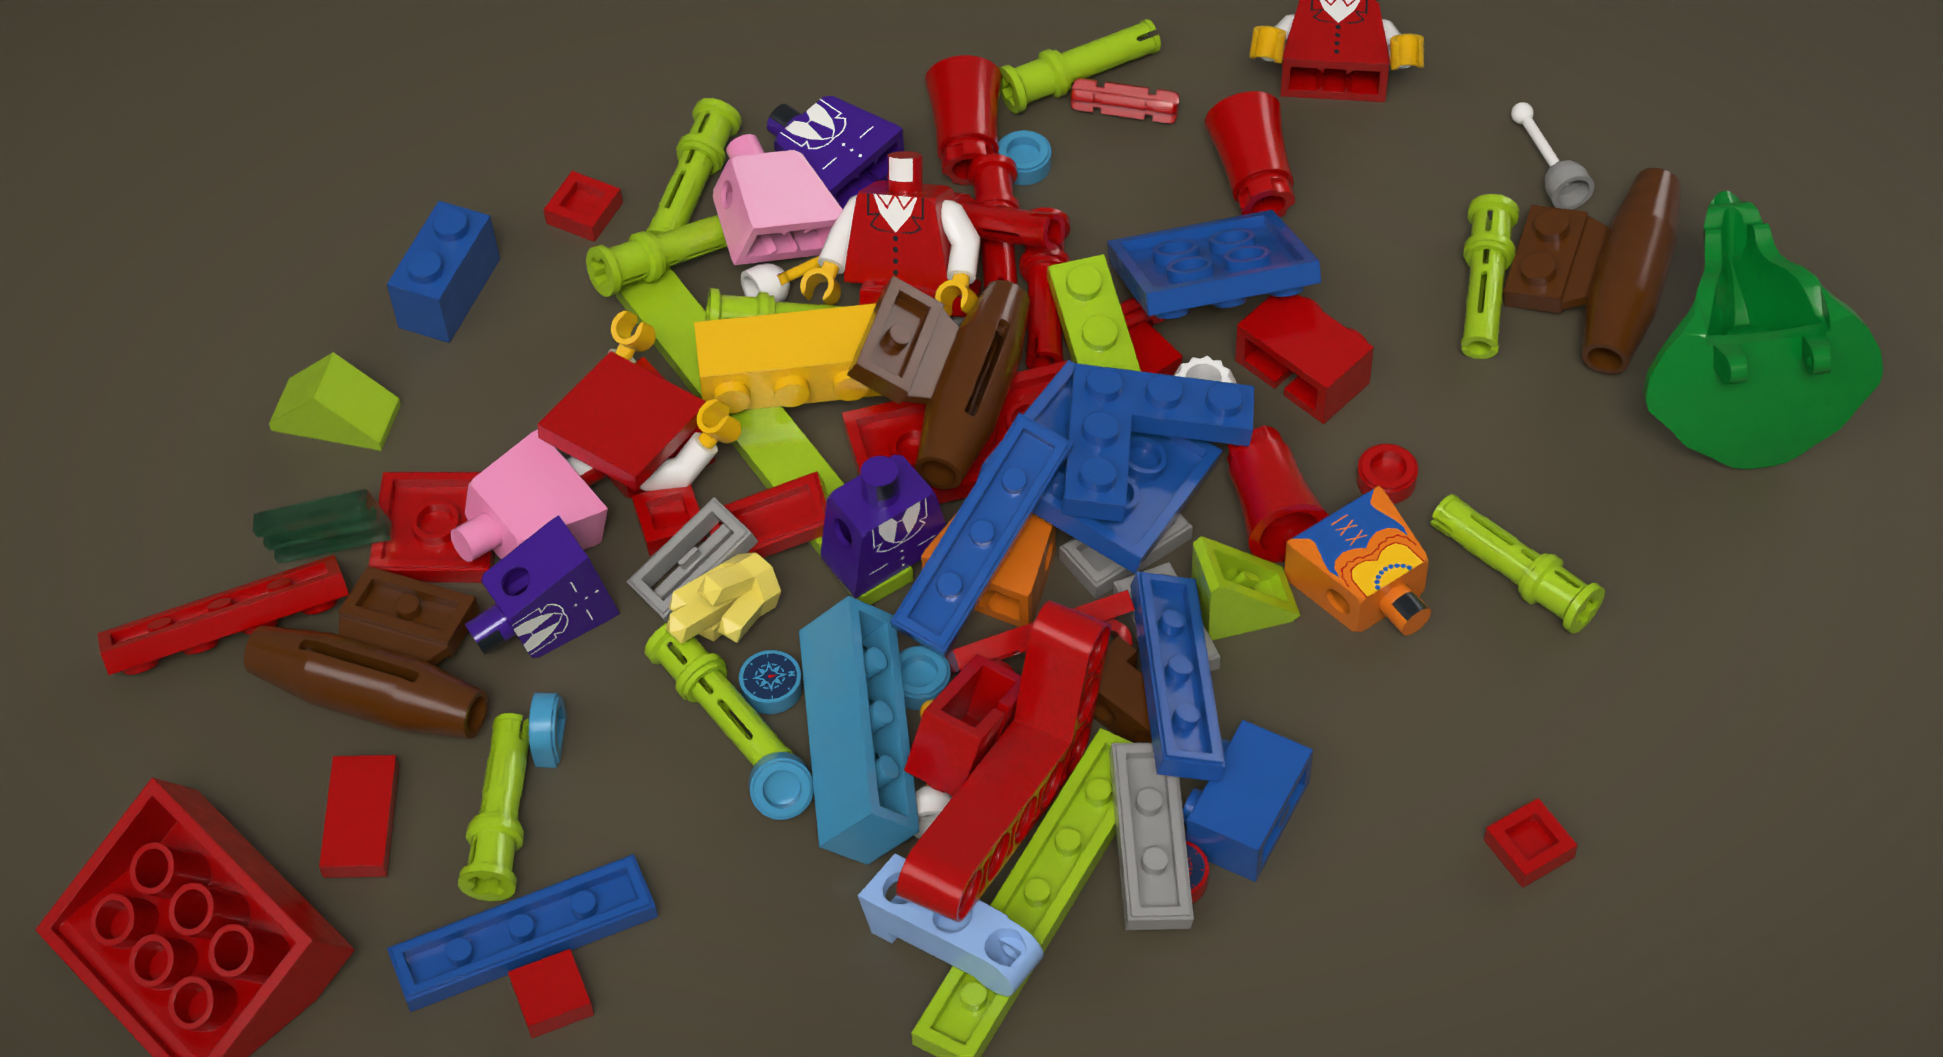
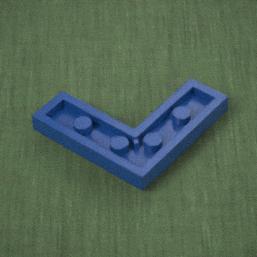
(1114, 403)

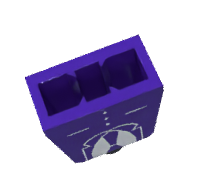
(839, 142)
(879, 523)
(542, 594)

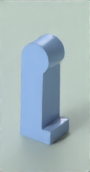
(982, 944)

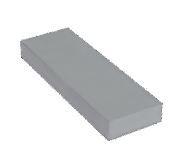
(1149, 841)

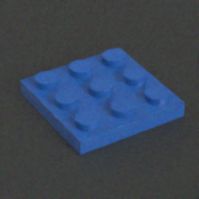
(1213, 264)
(1160, 482)

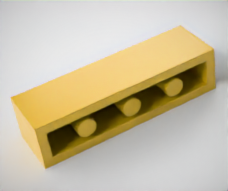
(782, 358)

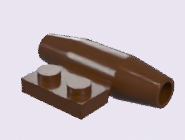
(1612, 270)
(959, 372)
(381, 658)

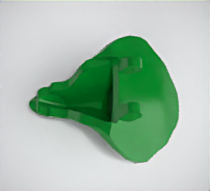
(1762, 354)

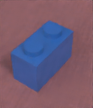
(443, 271)
(1253, 801)

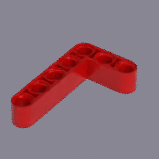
(1021, 770)

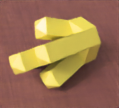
(724, 600)

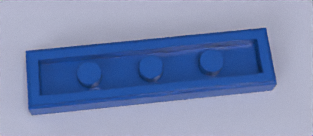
(981, 535)
(1177, 677)
(522, 932)

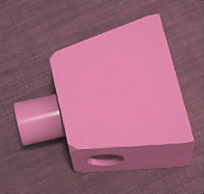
(771, 204)
(521, 496)

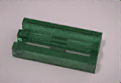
(322, 526)

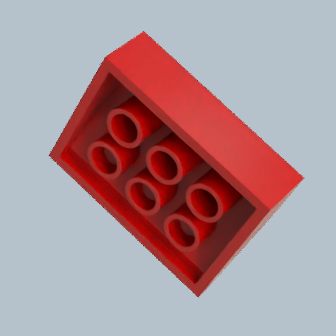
(191, 931)

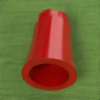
(964, 110)
(1253, 151)
(1271, 493)

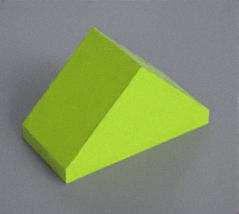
(336, 405)
(1239, 590)

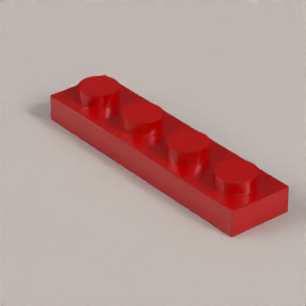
(201, 623)

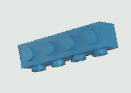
(857, 731)

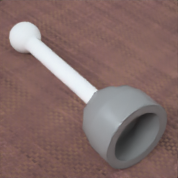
(1565, 181)

